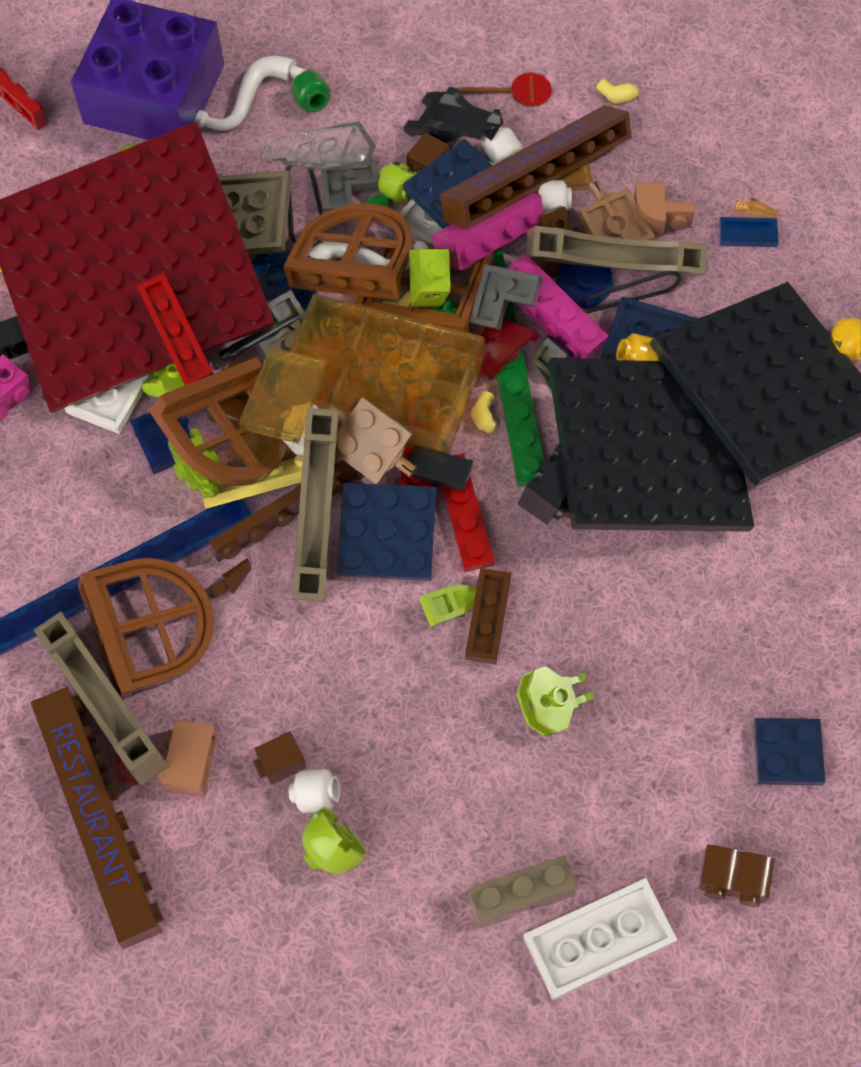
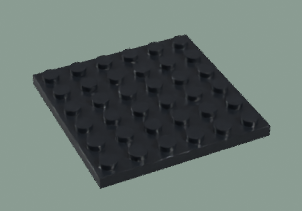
(766, 381)
(641, 451)

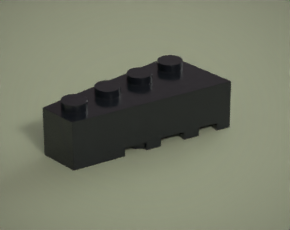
(547, 491)

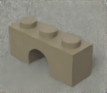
(535, 885)

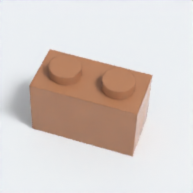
(188, 758)

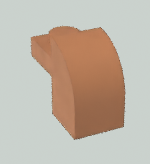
(658, 212)

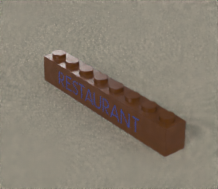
(534, 166)
(96, 818)

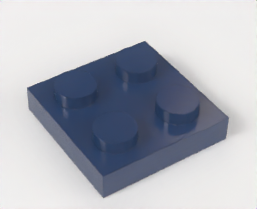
(789, 751)

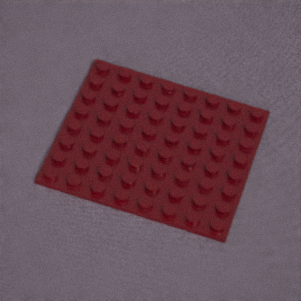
(97, 233)

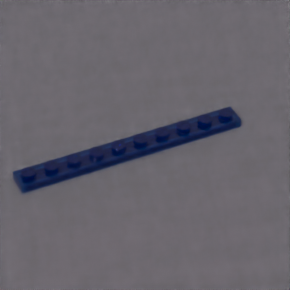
(170, 546)

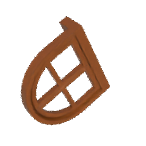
(346, 275)
(207, 394)
(110, 632)

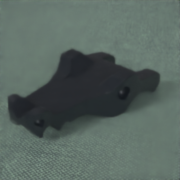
(452, 117)

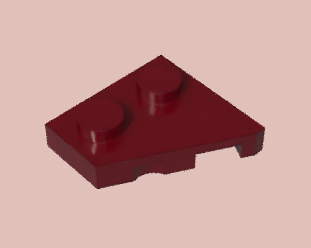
(502, 346)

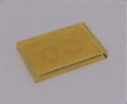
(282, 395)

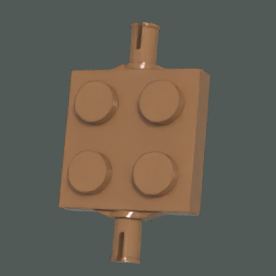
(614, 215)
(372, 441)

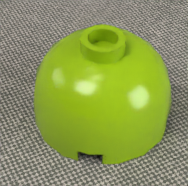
(330, 844)

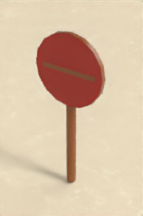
(527, 89)

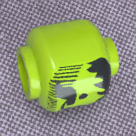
(392, 181)

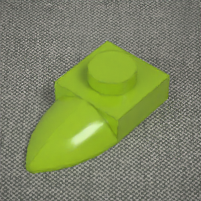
(447, 603)

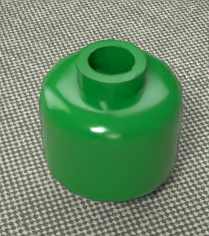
(310, 91)

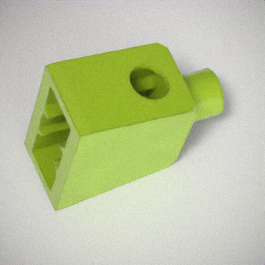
(429, 276)

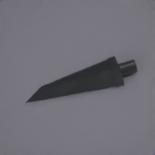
(244, 344)

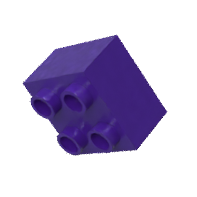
(147, 70)

